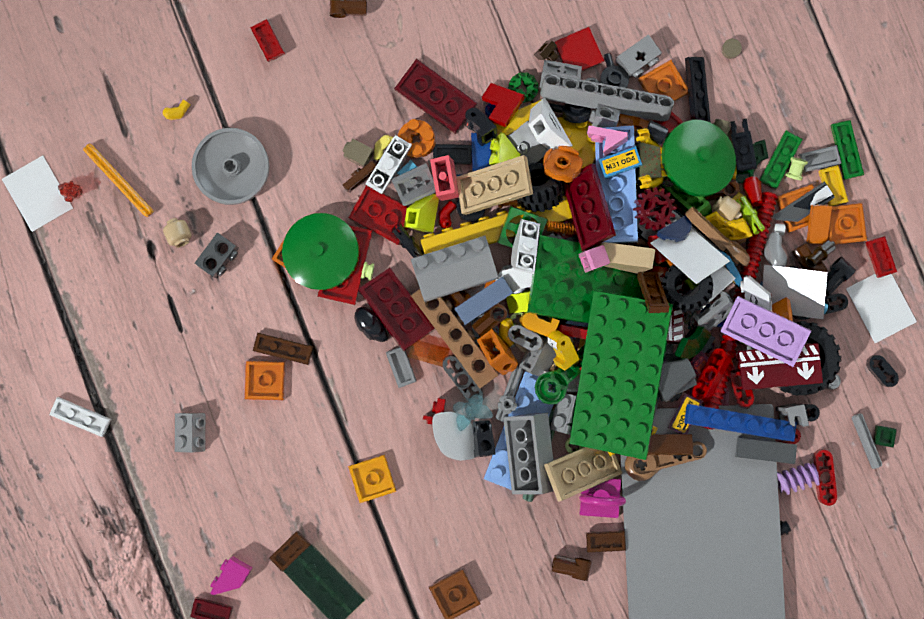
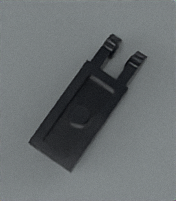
(743, 147)

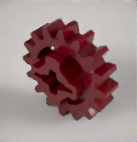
(661, 214)

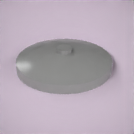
(230, 166)

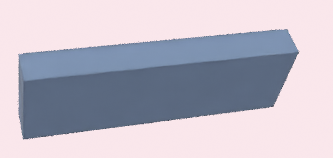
(484, 300)

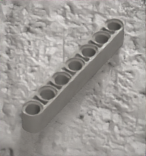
(591, 94)

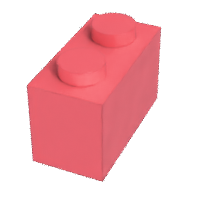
(444, 178)

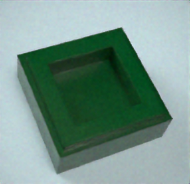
(884, 436)

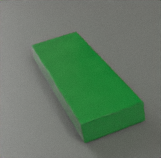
(847, 148)
(780, 160)

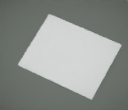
(36, 193)
(692, 256)
(802, 287)
(881, 306)

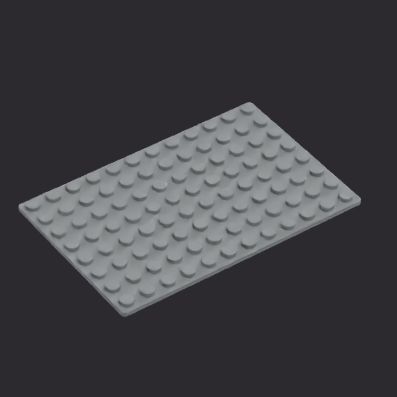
(705, 531)

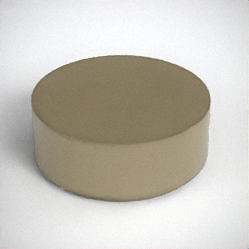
(731, 48)

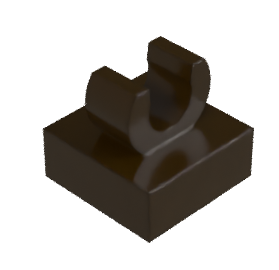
(546, 51)

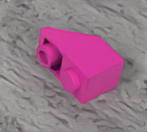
(232, 576)

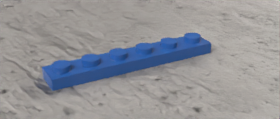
(739, 422)

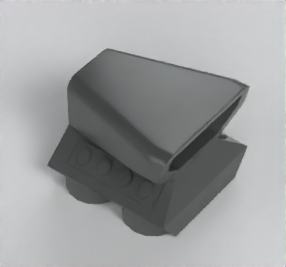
(675, 377)

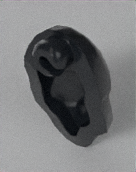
(370, 324)

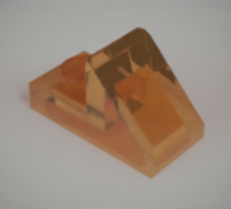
(428, 353)

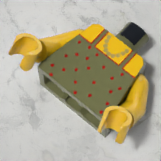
(651, 172)

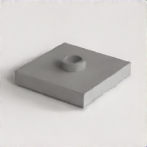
(526, 144)

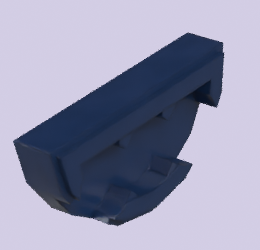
(676, 231)

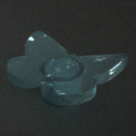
(471, 410)

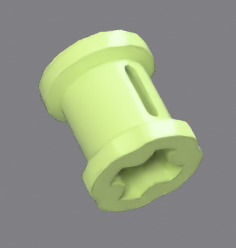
(796, 168)

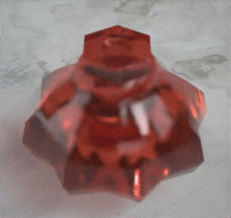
(70, 191)

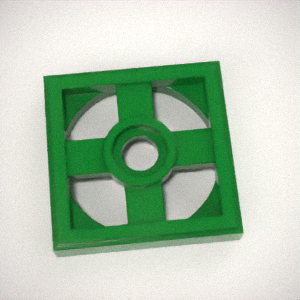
(513, 212)

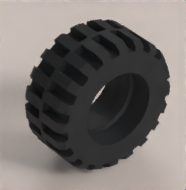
(828, 356)

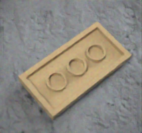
(494, 185)
(581, 471)

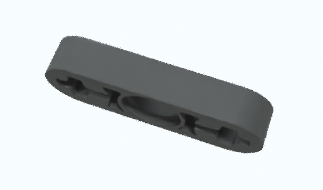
(449, 371)

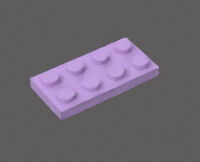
(765, 331)

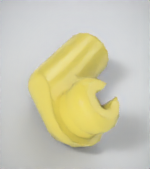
(380, 145)

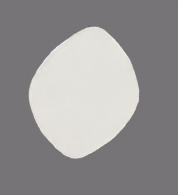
(450, 440)

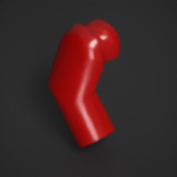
(444, 215)

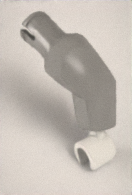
(773, 249)

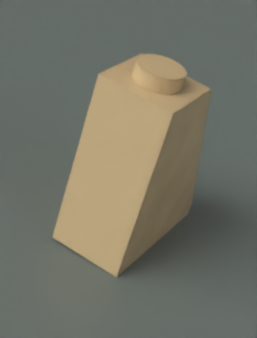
(628, 257)

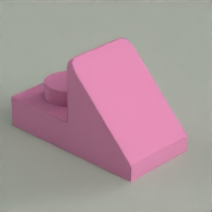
(612, 138)
(594, 258)

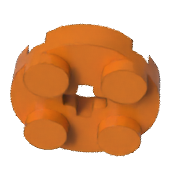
(427, 137)
(562, 172)

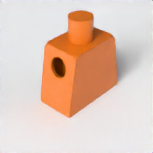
(501, 360)

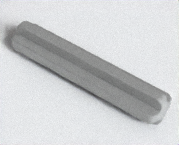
(510, 389)
(867, 441)

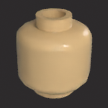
(727, 208)
(177, 232)

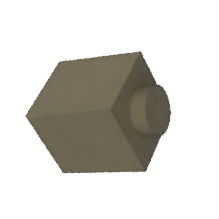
(357, 152)

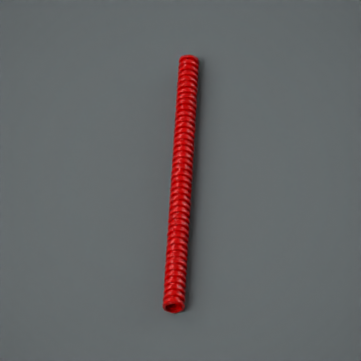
(754, 251)

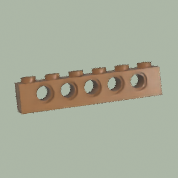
(480, 377)

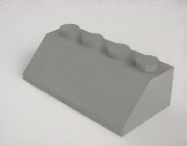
(454, 268)
(528, 450)

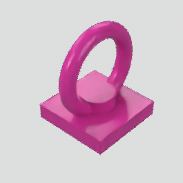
(602, 500)

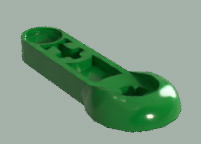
(559, 380)

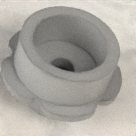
(502, 404)

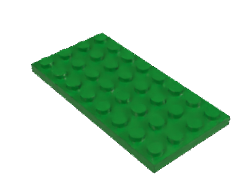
(565, 290)
(620, 375)

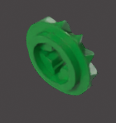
(527, 78)

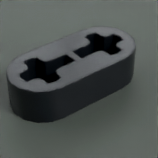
(885, 368)

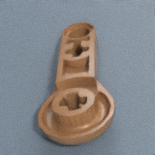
(734, 250)
(657, 462)

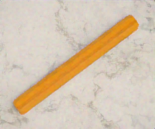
(118, 180)

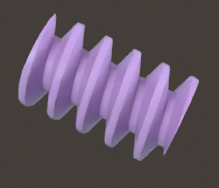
(797, 477)

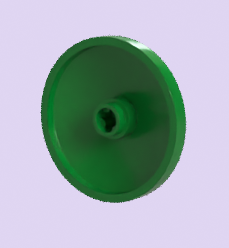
(698, 158)
(320, 251)

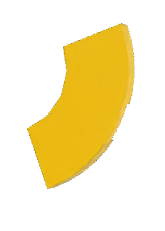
(731, 229)

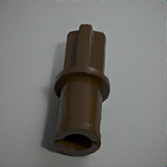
(820, 254)

